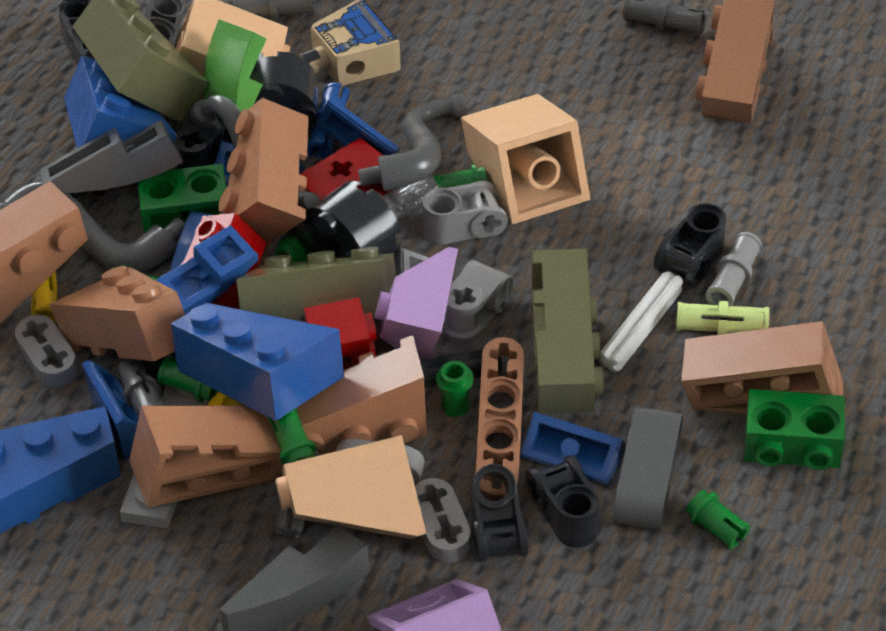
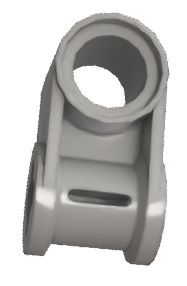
(458, 213)
(475, 301)

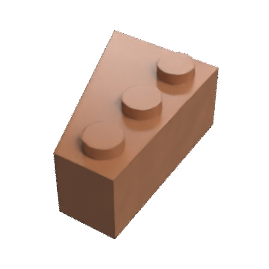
(736, 59)
(266, 169)
(35, 241)
(121, 314)
(784, 358)
(371, 401)
(201, 451)

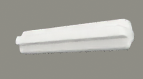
(640, 321)

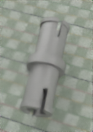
(734, 269)

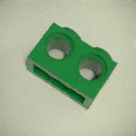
(180, 192)
(794, 429)

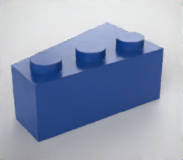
(97, 106)
(257, 356)
(53, 463)

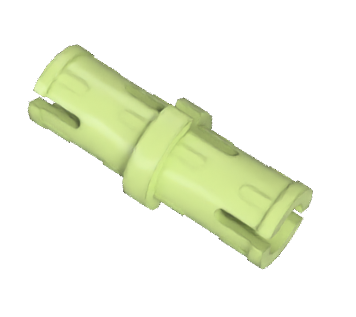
(690, 318)

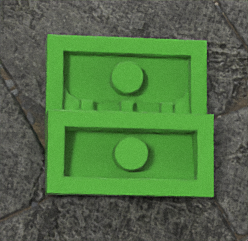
(230, 63)

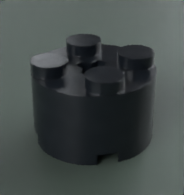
(289, 83)
(349, 221)

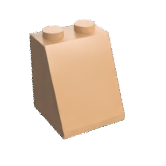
(200, 24)
(529, 156)
(356, 488)

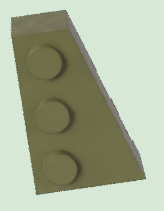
(139, 57)
(288, 287)
(564, 332)

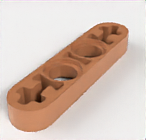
(500, 420)

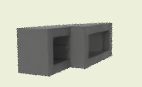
(113, 162)
(297, 583)

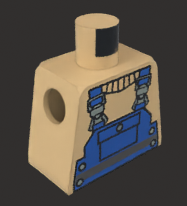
(353, 45)

